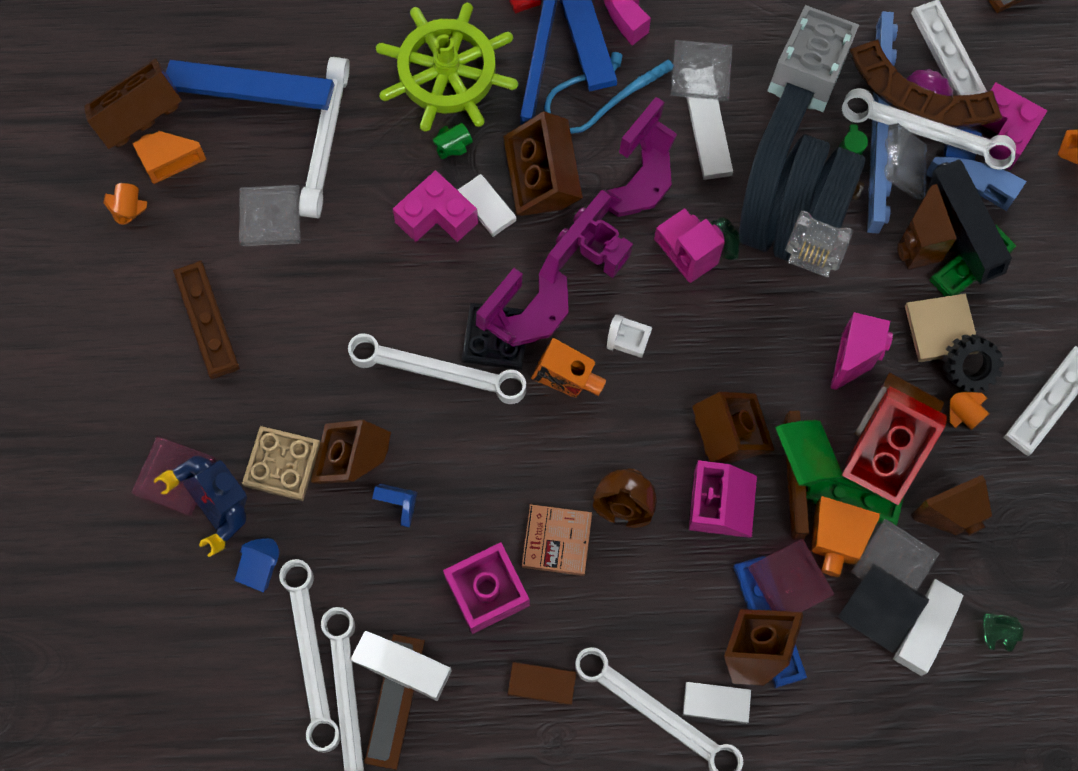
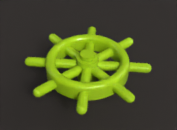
(446, 66)

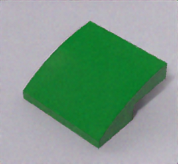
(809, 452)

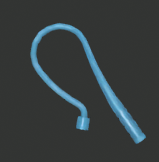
(637, 84)

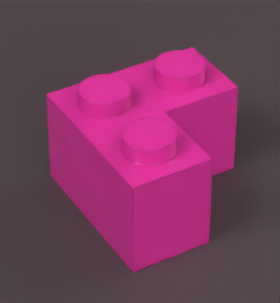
(1018, 121)
(435, 203)
(690, 244)

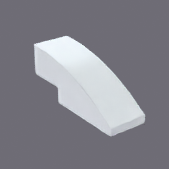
(930, 629)
(401, 665)

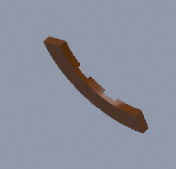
(914, 99)

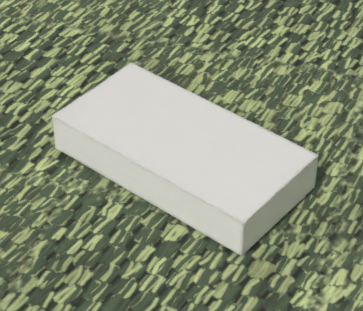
(491, 209)
(716, 702)

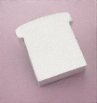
(628, 336)

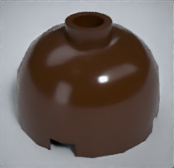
(626, 496)

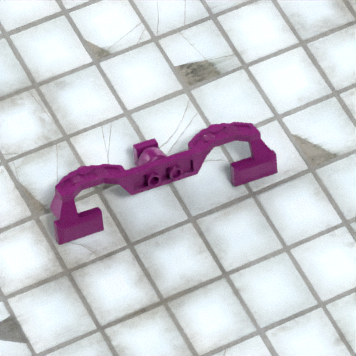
(596, 238)

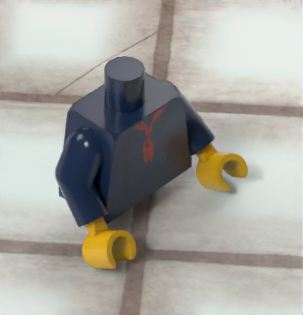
(215, 493)

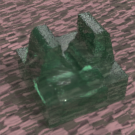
(1002, 627)

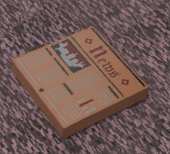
(557, 540)

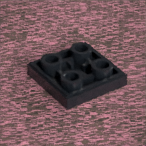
(488, 349)
(883, 608)

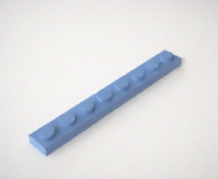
(878, 184)

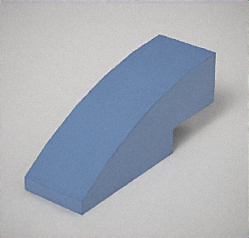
(992, 184)

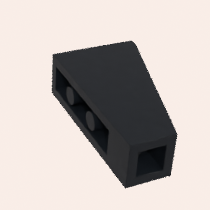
(975, 231)

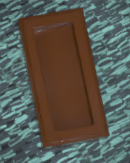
(542, 683)

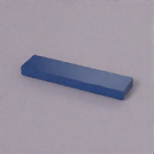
(589, 44)
(756, 601)

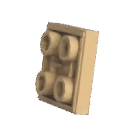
(937, 323)
(281, 463)

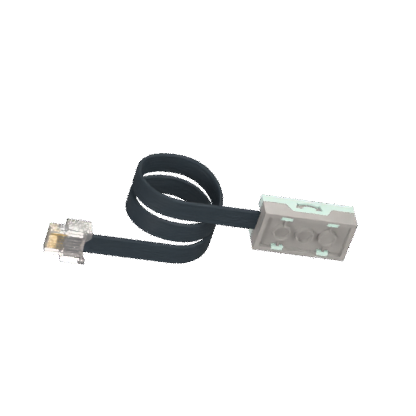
(800, 197)

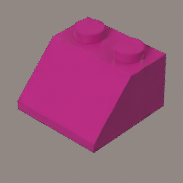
(860, 347)

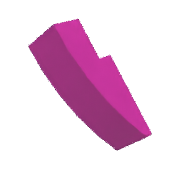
(629, 18)

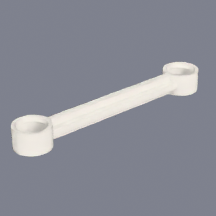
(930, 129)
(312, 195)
(436, 368)
(309, 655)
(345, 692)
(656, 711)

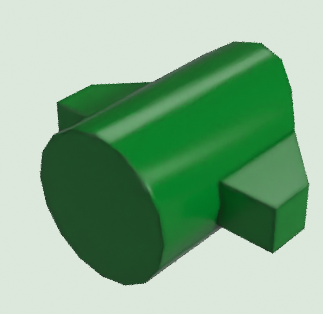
(855, 140)
(452, 141)

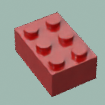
(894, 445)

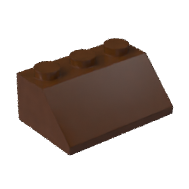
(132, 104)
(542, 165)

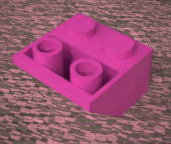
(722, 499)

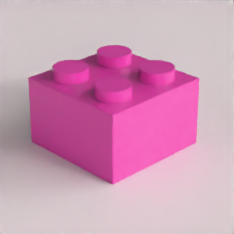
(486, 588)

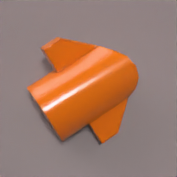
(125, 203)
(967, 408)

